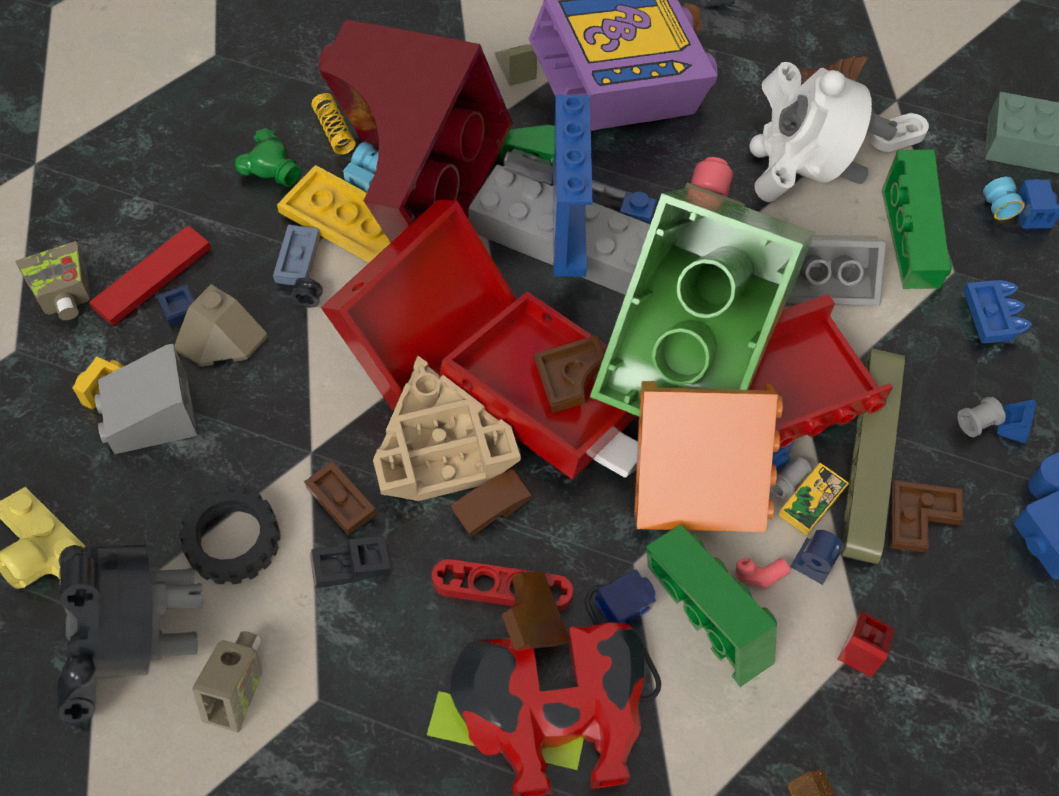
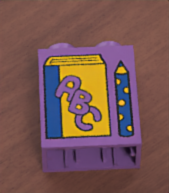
(626, 54)

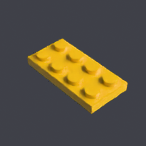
(338, 212)

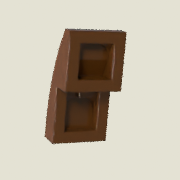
(491, 500)

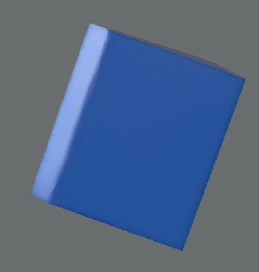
(1017, 420)

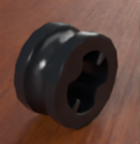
(306, 292)

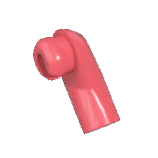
(761, 577)

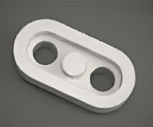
(905, 124)

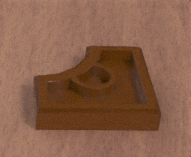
(568, 370)
(534, 615)

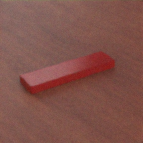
(150, 275)

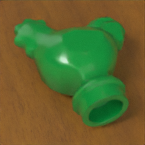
(269, 160)

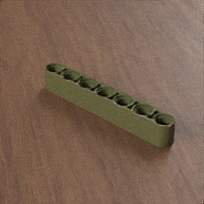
(873, 464)

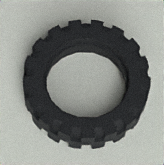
(215, 505)

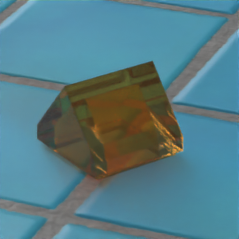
(811, 784)

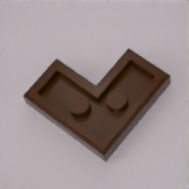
(916, 504)

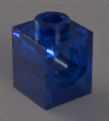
(626, 598)

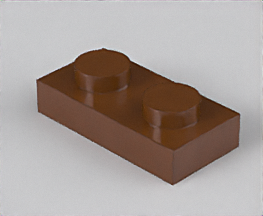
(340, 498)

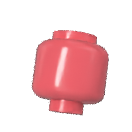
(713, 175)

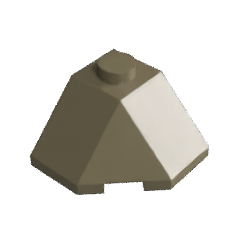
(218, 330)

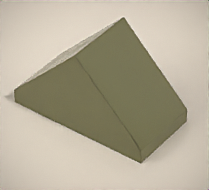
(518, 64)

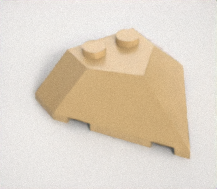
(440, 440)

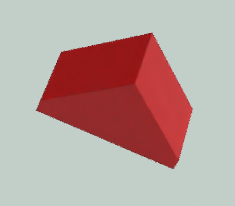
(867, 644)

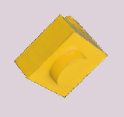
(87, 382)

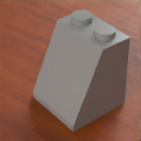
(146, 403)

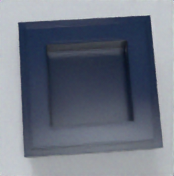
(176, 303)

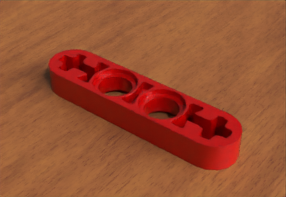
(502, 577)

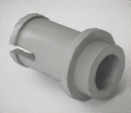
(790, 477)

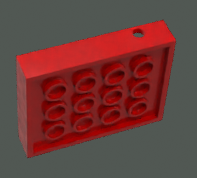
(419, 298)
(502, 375)

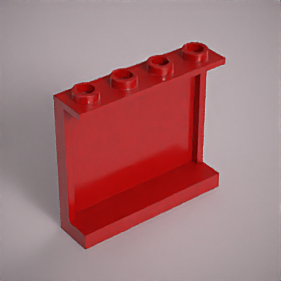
(815, 373)

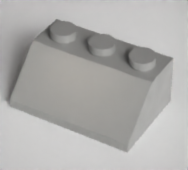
(843, 268)

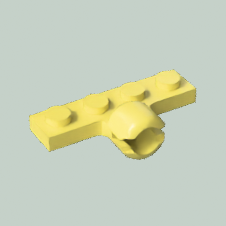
(39, 543)

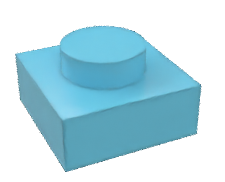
(358, 176)

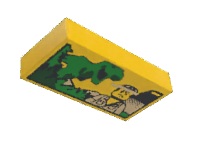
(813, 499)

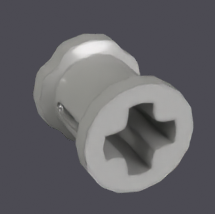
(981, 416)

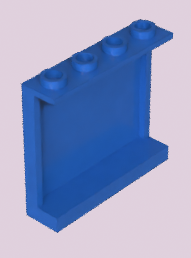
(571, 184)

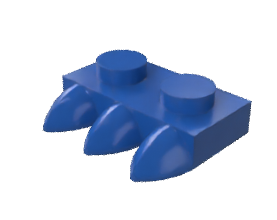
(994, 311)

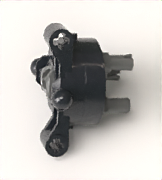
(115, 619)

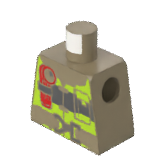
(57, 279)
(229, 682)

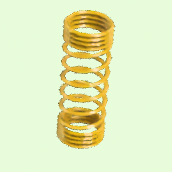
(340, 135)

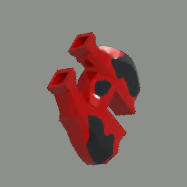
(508, 714)

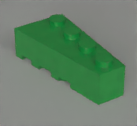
(916, 219)
(715, 602)

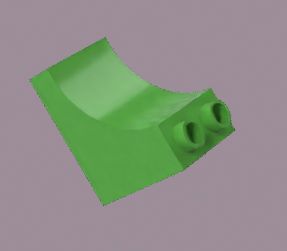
(701, 298)

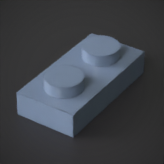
(296, 254)

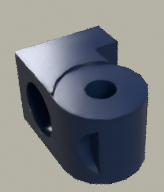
(818, 555)

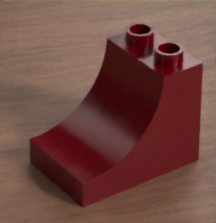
(425, 110)

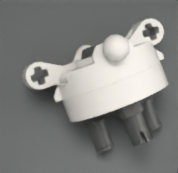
(814, 129)

